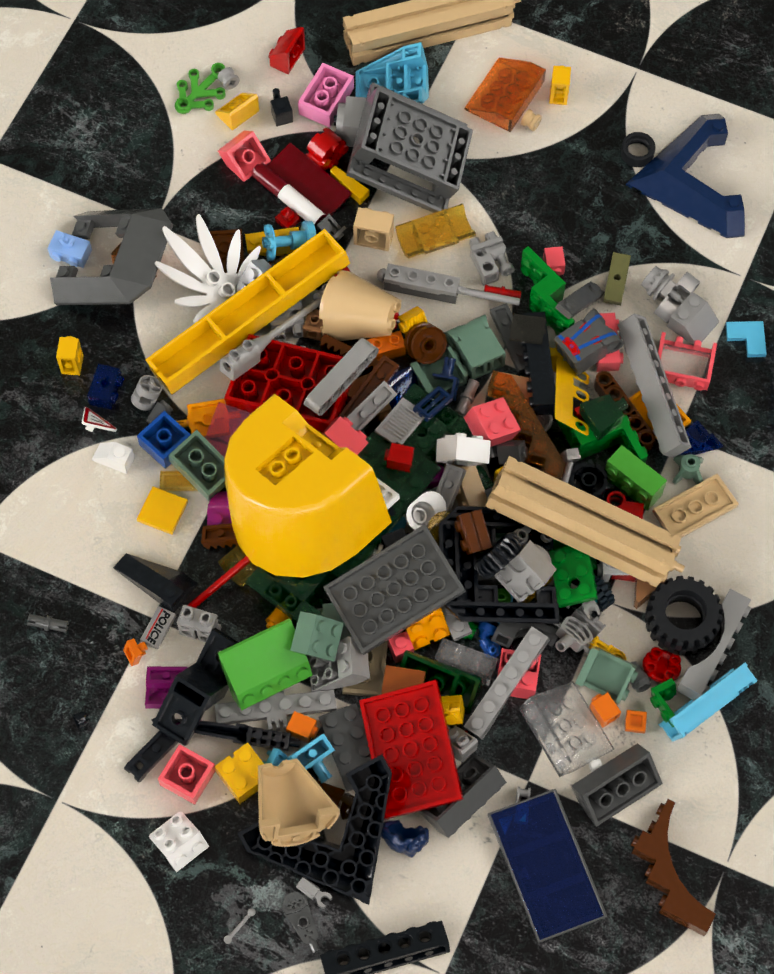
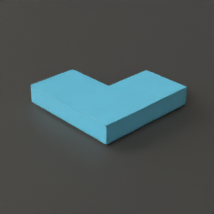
(752, 333)

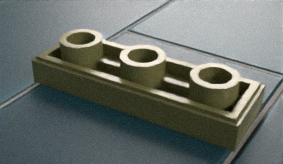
(618, 270)

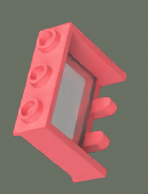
(687, 363)

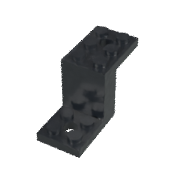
(195, 690)

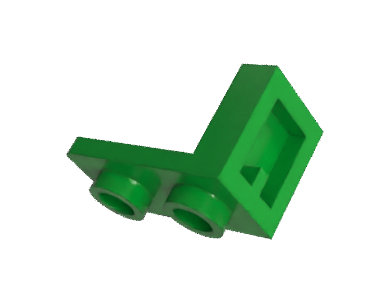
(662, 693)

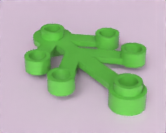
(199, 91)

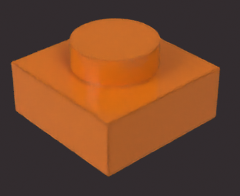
(635, 721)

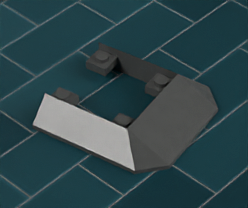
(134, 264)

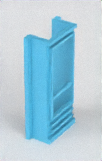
(700, 709)

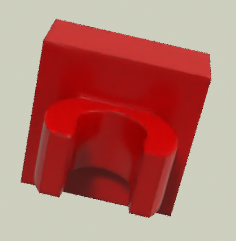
(287, 218)

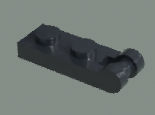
(150, 755)

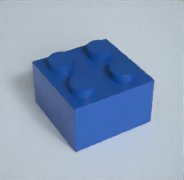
(162, 438)

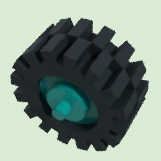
(605, 595)

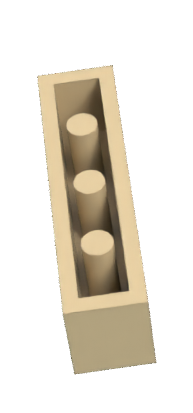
(471, 489)

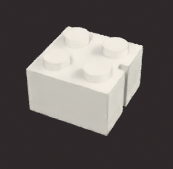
(463, 450)

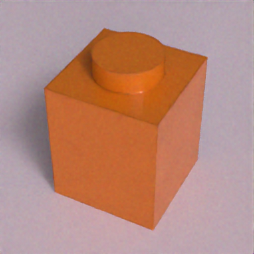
(604, 709)
(302, 727)

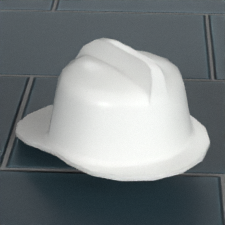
(424, 508)

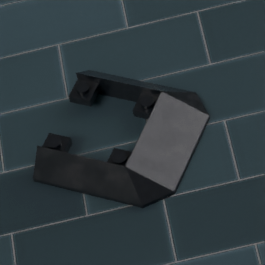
(481, 601)

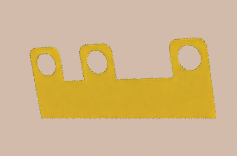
(564, 395)

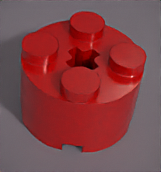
(326, 149)

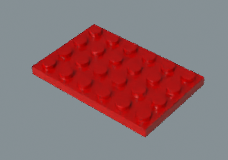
(416, 743)

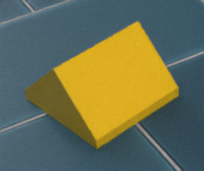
(238, 109)

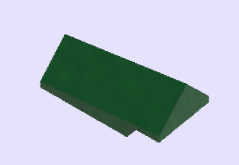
(450, 680)

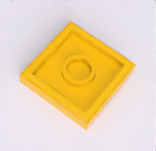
(162, 510)

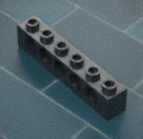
(395, 957)

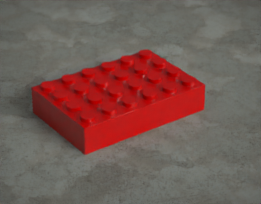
(291, 375)

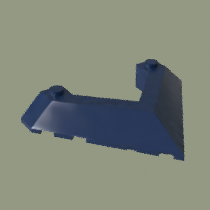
(670, 184)

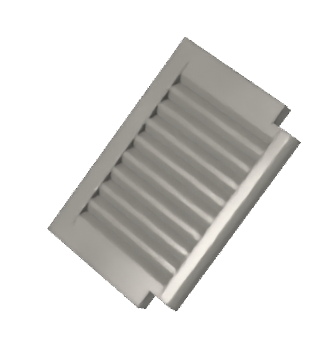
(399, 423)

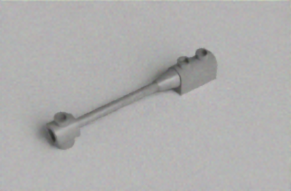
(249, 353)

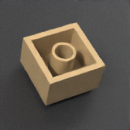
(373, 229)

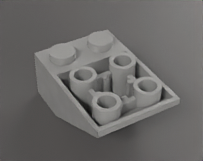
(348, 669)

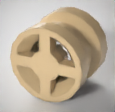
(531, 120)

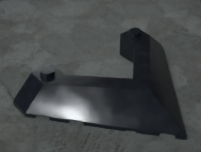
(345, 866)

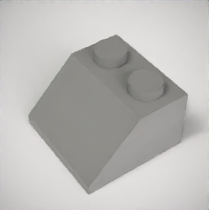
(693, 319)

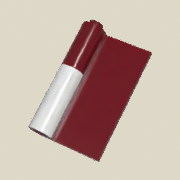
(301, 184)

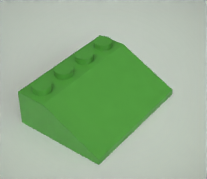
(263, 665)

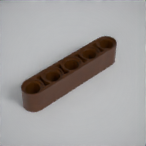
(634, 416)

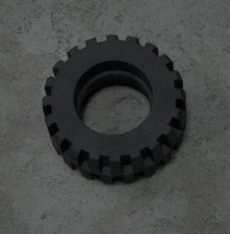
(690, 592)

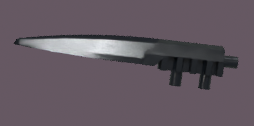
(243, 733)

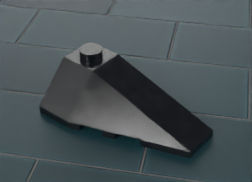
(160, 582)

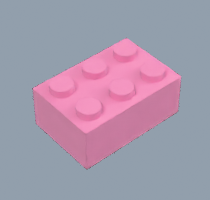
(324, 94)

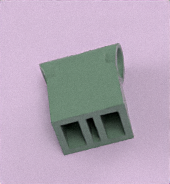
(477, 347)

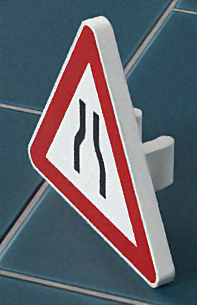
(93, 421)

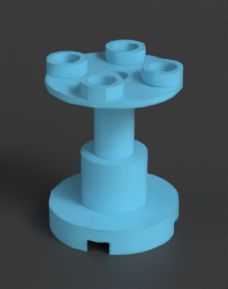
(294, 239)

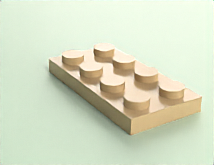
(695, 507)

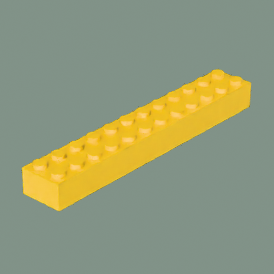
(248, 311)

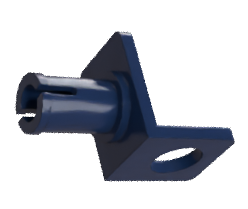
(447, 375)

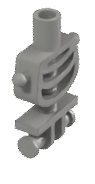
(577, 631)

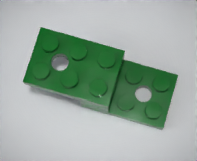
(546, 292)
(571, 566)

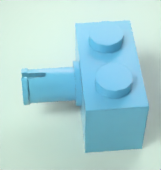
(312, 755)

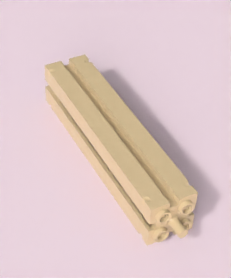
(431, 22)
(584, 522)

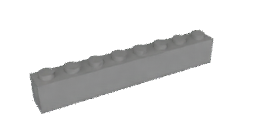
(654, 386)

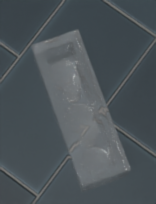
(467, 660)

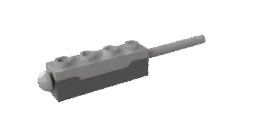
(432, 285)

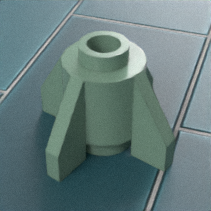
(688, 468)

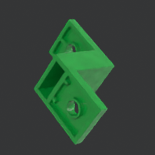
(589, 445)

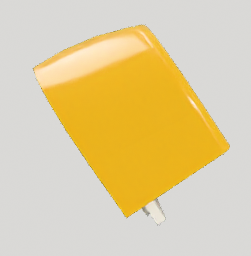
(298, 495)

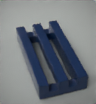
(423, 412)

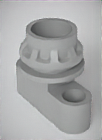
(661, 285)

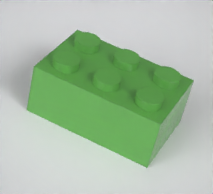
(634, 477)

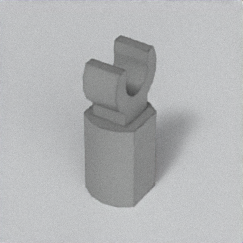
(312, 891)

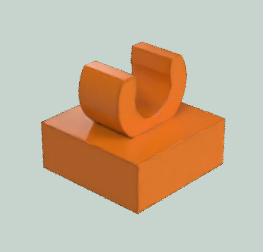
(134, 651)

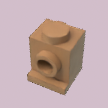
(312, 326)

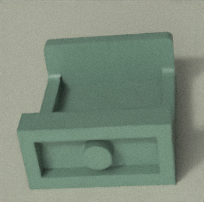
(424, 373)
(607, 673)

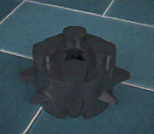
(590, 479)

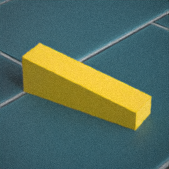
(359, 191)

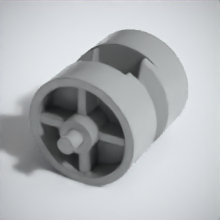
(146, 392)

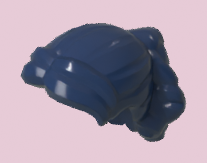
(404, 839)

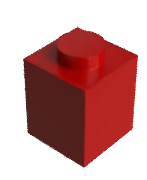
(399, 457)

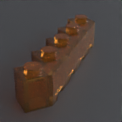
(541, 449)

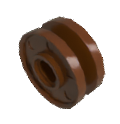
(434, 346)

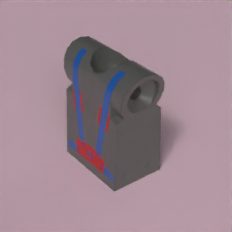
(587, 342)

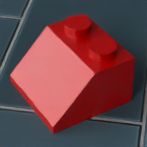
(288, 50)

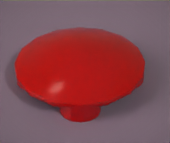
(661, 665)

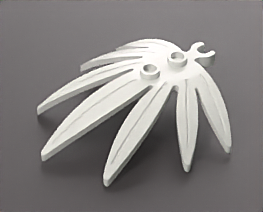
(215, 283)

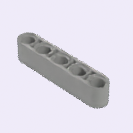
(341, 376)

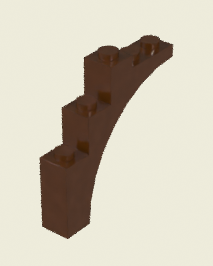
(679, 903)

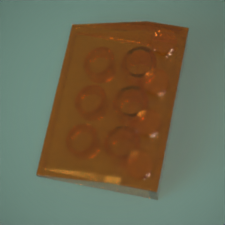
(506, 92)

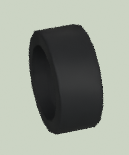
(642, 138)

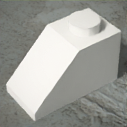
(114, 456)

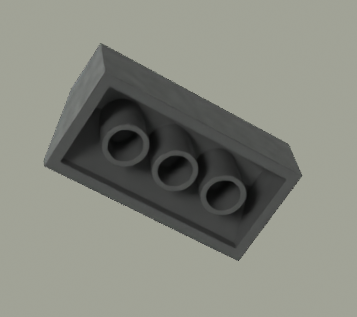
(478, 784)
(617, 784)

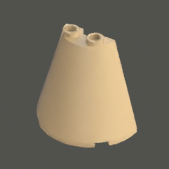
(356, 308)
(292, 804)

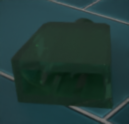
(603, 414)

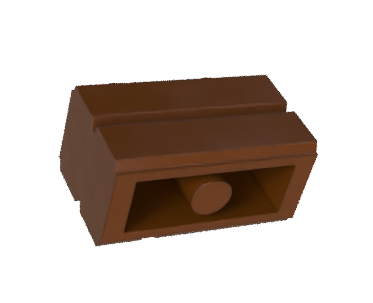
(473, 532)

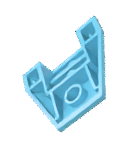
(400, 71)

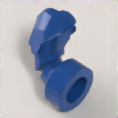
(488, 647)

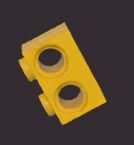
(560, 85)

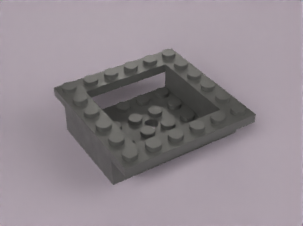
(388, 133)

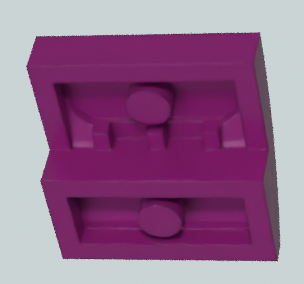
(158, 684)

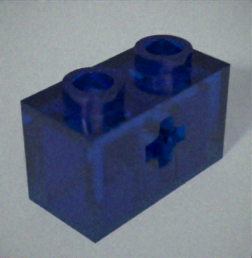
(105, 386)

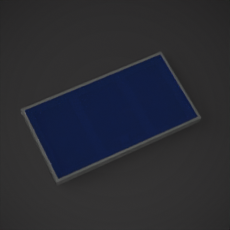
(547, 866)

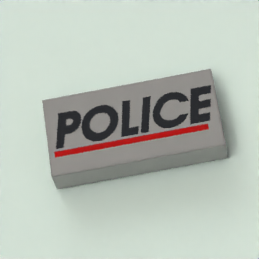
(158, 627)

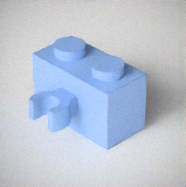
(69, 249)

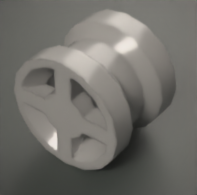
(228, 78)

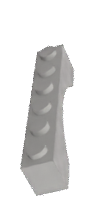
(697, 676)
(506, 682)

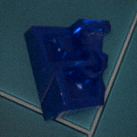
(401, 383)
(700, 440)

